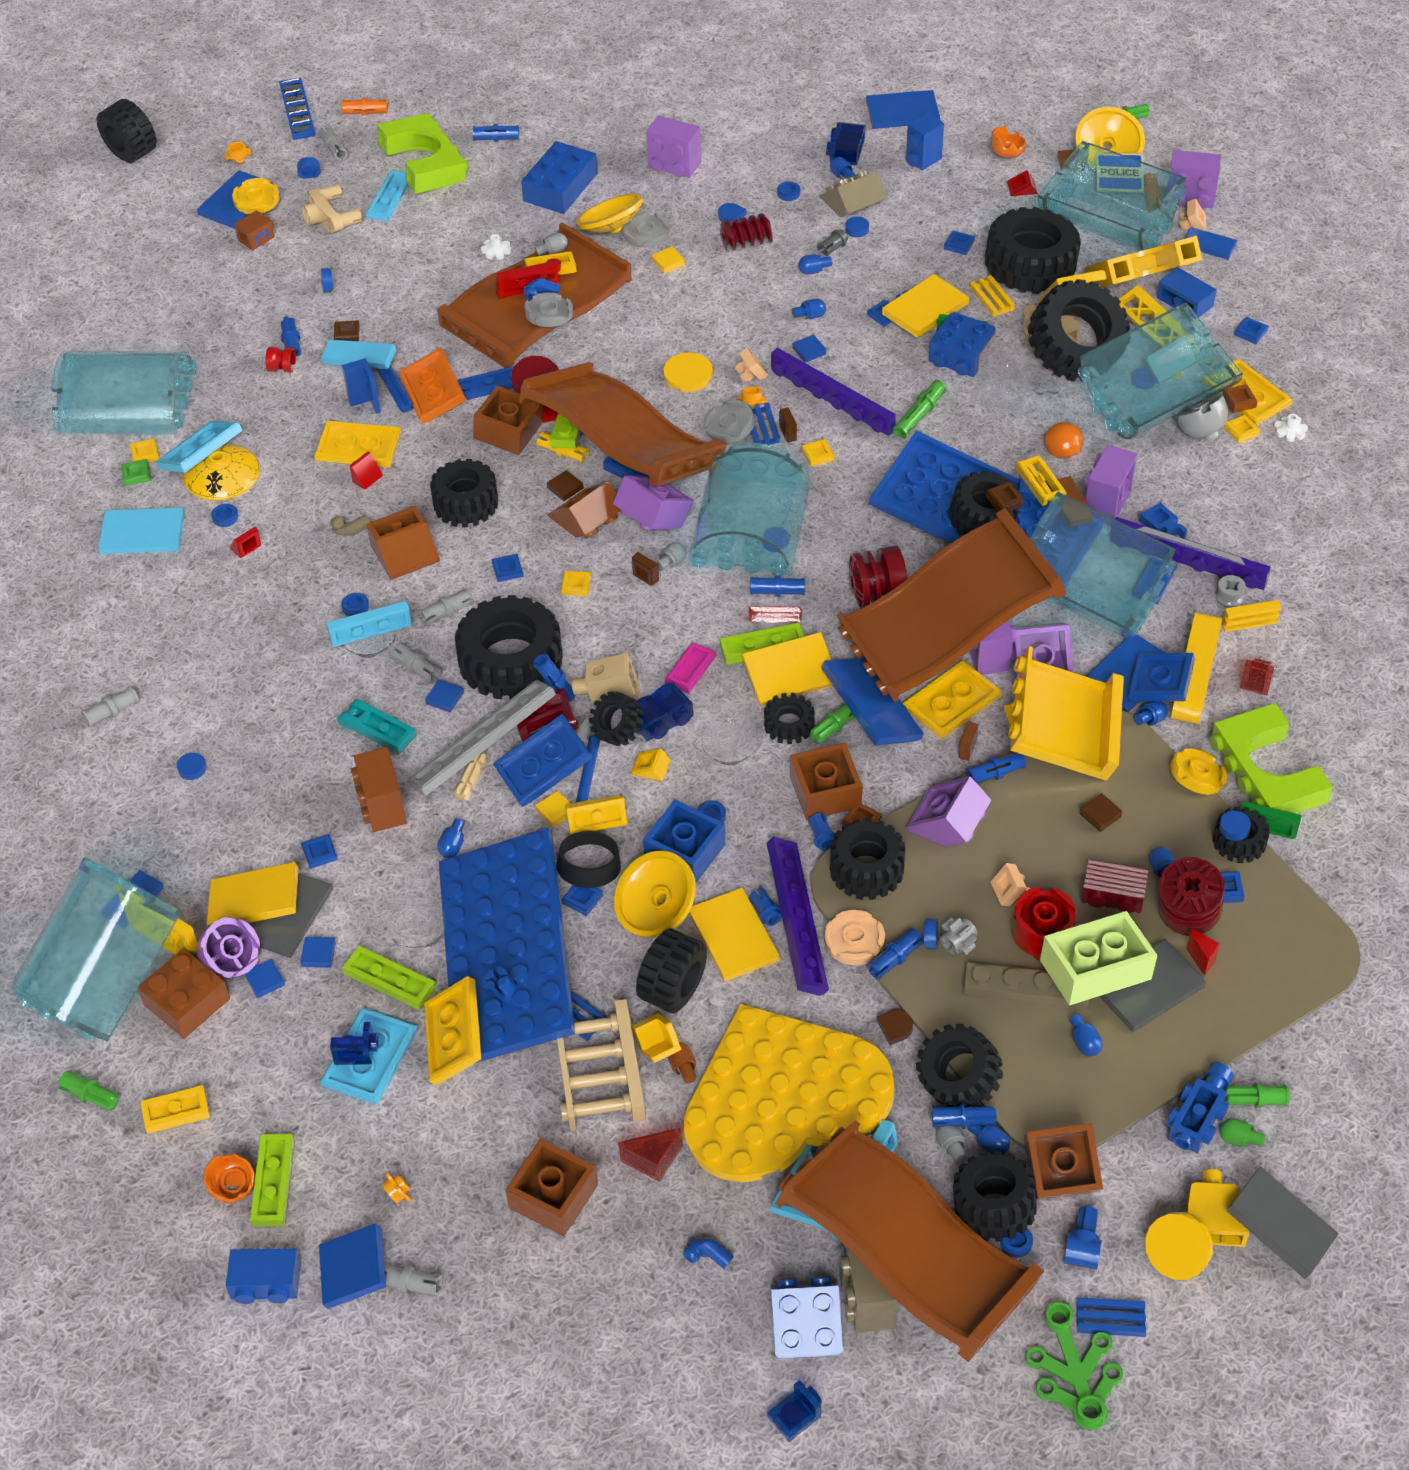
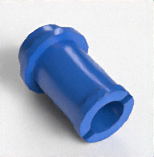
(821, 831)
(769, 913)

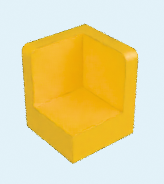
(656, 1037)

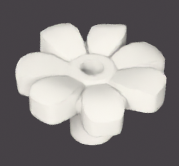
(496, 247)
(1290, 427)

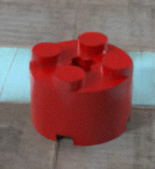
(1039, 915)

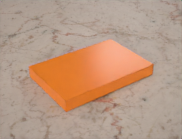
(432, 386)

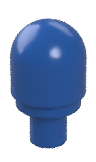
(841, 166)
(813, 263)
(810, 308)
(1153, 710)
(451, 839)
(1160, 859)
(1085, 1036)
(991, 1138)

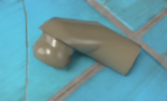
(349, 528)

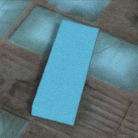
(388, 196)
(343, 352)
(369, 624)

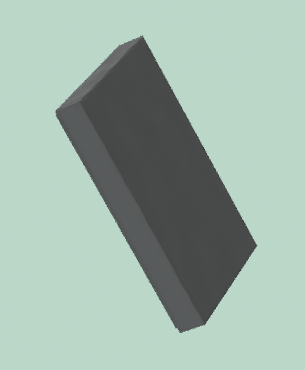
(286, 932)
(1170, 985)
(1282, 1222)

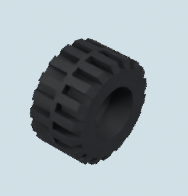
(126, 130)
(464, 492)
(970, 496)
(866, 878)
(671, 970)
(942, 1050)
(1001, 1176)

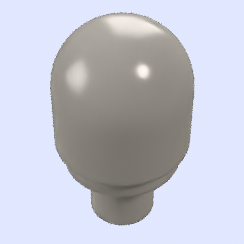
(552, 244)
(673, 553)
(952, 1138)

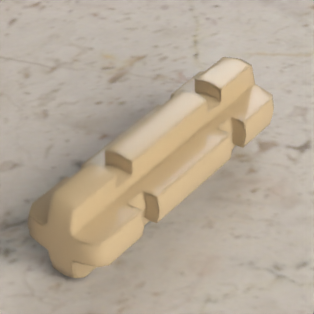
(469, 777)

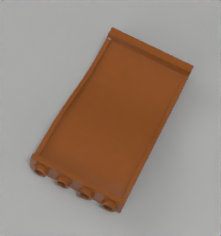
(499, 325)
(621, 423)
(950, 605)
(909, 1238)

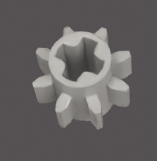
(958, 936)

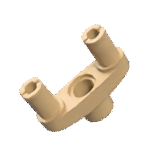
(322, 212)

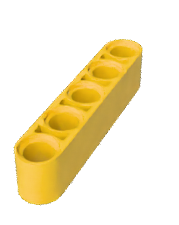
(1203, 644)

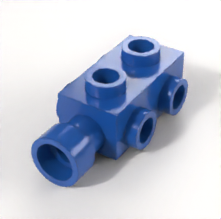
(1192, 1124)

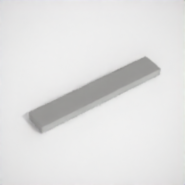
(481, 737)

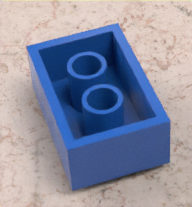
(559, 177)

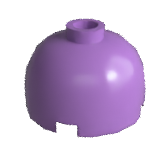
(228, 947)

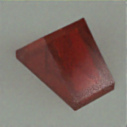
(1258, 675)
(652, 1152)

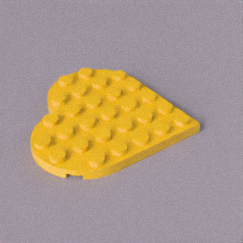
(782, 1089)

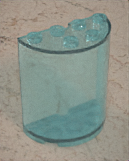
(1115, 196)
(1156, 372)
(121, 391)
(751, 511)
(1104, 565)
(94, 951)

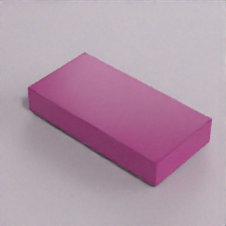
(691, 667)

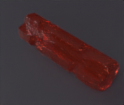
(775, 614)

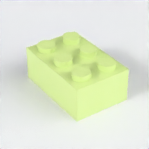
(1098, 957)

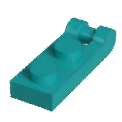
(377, 726)

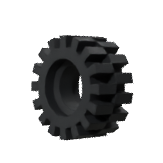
(789, 705)
(604, 713)
(1244, 848)

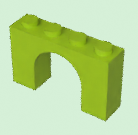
(423, 133)
(1254, 729)

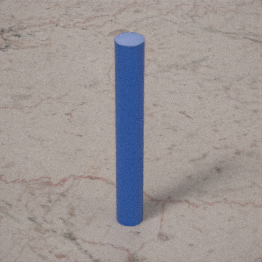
(588, 770)

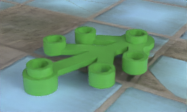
(1075, 1372)

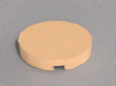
(854, 937)

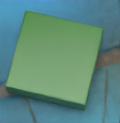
(135, 472)

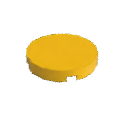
(255, 195)
(688, 371)
(1198, 771)
(1178, 1245)

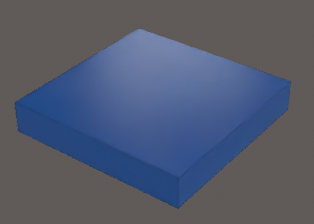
(1161, 677)
(352, 1266)

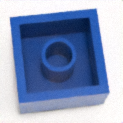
(689, 835)

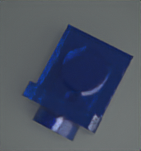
(355, 1050)
(796, 1411)

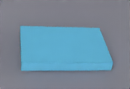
(198, 446)
(141, 530)
(371, 1080)

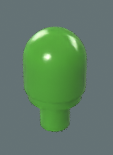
(1240, 1133)

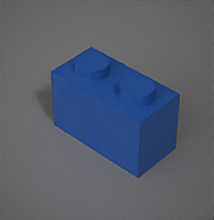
(924, 141)
(1183, 287)
(263, 1275)

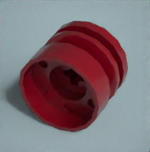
(872, 577)
(1189, 909)

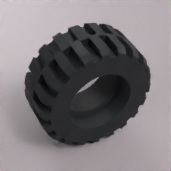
(1031, 249)
(1081, 300)
(501, 621)

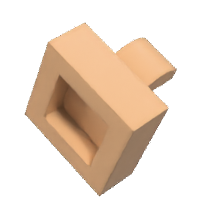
(1193, 216)
(751, 366)
(1008, 884)

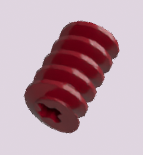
(746, 230)

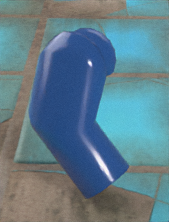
(539, 286)
(707, 1248)

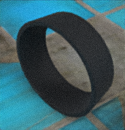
(588, 876)

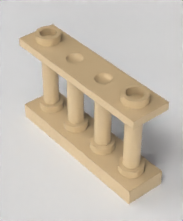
(626, 1074)

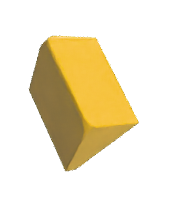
(651, 764)

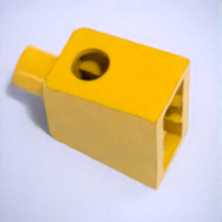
(1209, 1203)

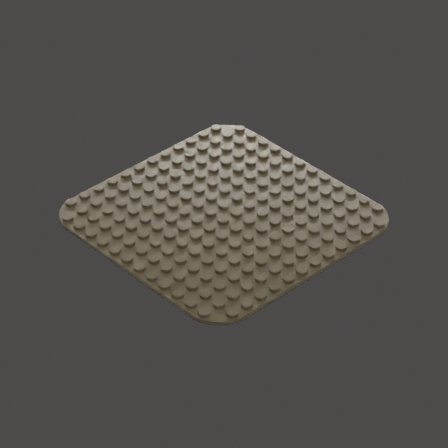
(1273, 967)

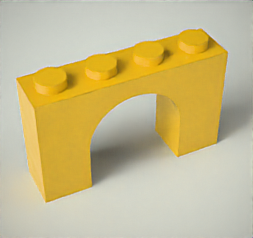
(1148, 261)

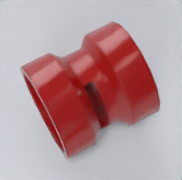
(280, 359)

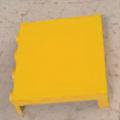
(1066, 717)

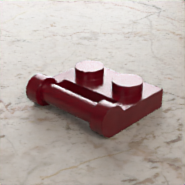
(546, 713)

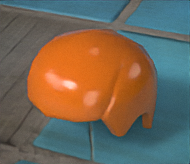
(1007, 144)
(1064, 440)
(231, 1171)

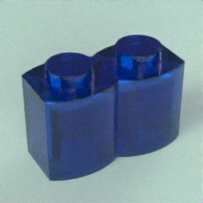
(846, 142)
(663, 711)

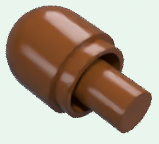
(685, 1062)

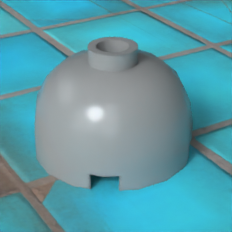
(1204, 418)

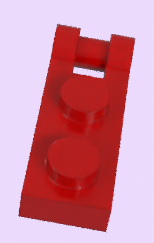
(514, 281)

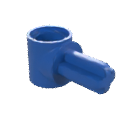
(1083, 1243)

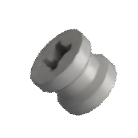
(1230, 591)

